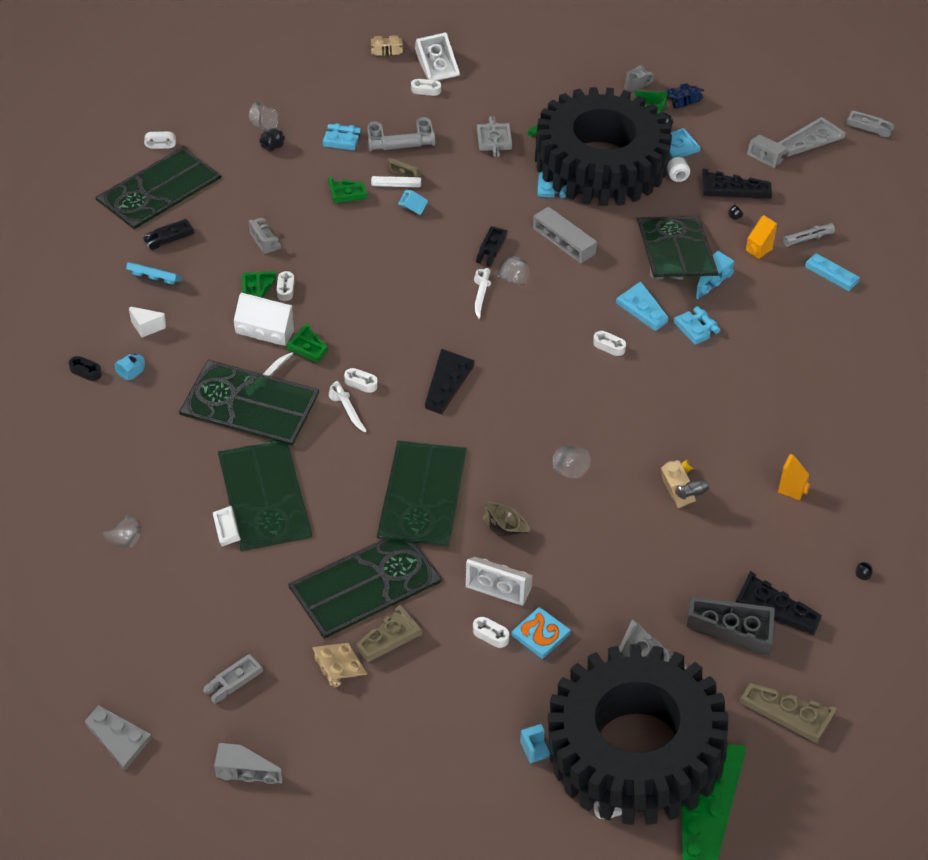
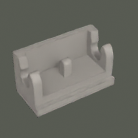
(766, 151)
(263, 236)

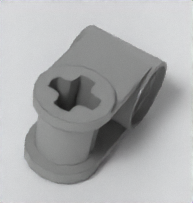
(638, 79)

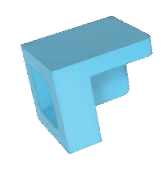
(413, 201)
(533, 743)

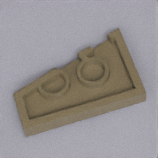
(391, 634)

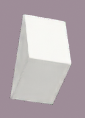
(147, 321)

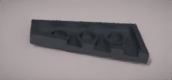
(721, 185)
(447, 379)
(786, 610)

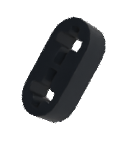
(85, 368)

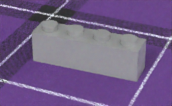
(564, 235)

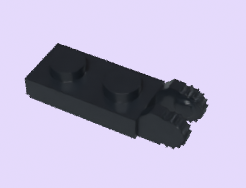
(168, 234)
(491, 244)

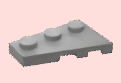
(117, 735)

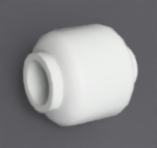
(678, 169)

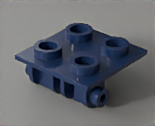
(684, 95)

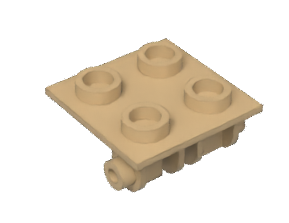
(393, 41)
(338, 662)

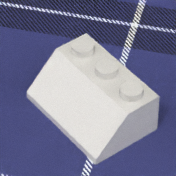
(264, 319)
(498, 580)

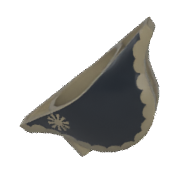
(504, 520)

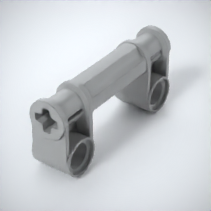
(424, 136)

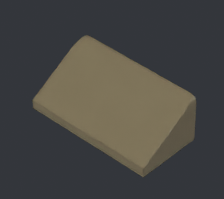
(403, 169)

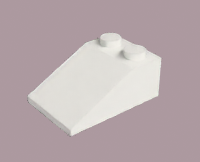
(436, 57)

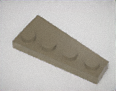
(797, 715)

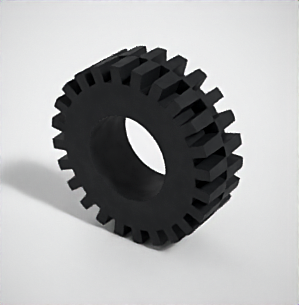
(601, 172)
(632, 779)

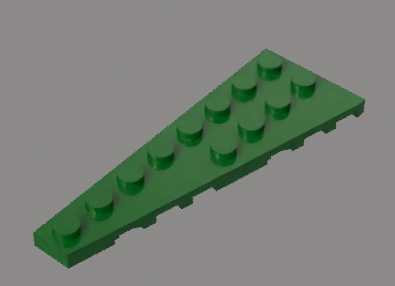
(706, 825)

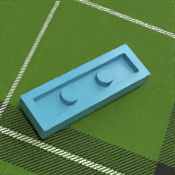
(832, 272)
(154, 273)

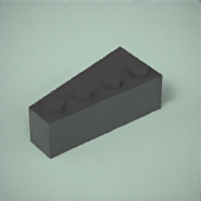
(733, 622)

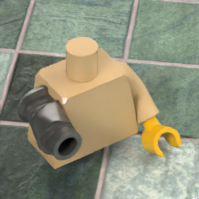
(679, 485)

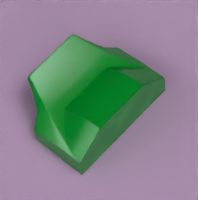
(658, 98)

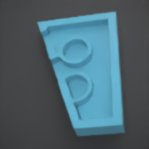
(643, 306)

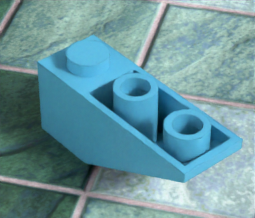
(725, 270)

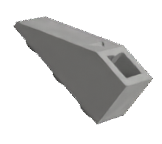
(240, 763)

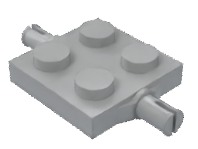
(494, 136)

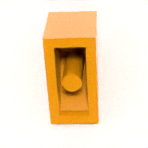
(762, 237)
(794, 479)

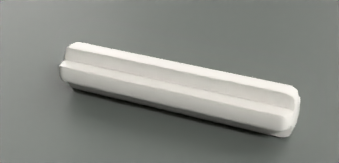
(386, 181)

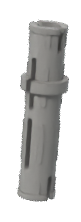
(809, 234)

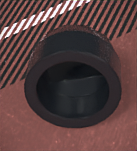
(735, 212)
(864, 571)

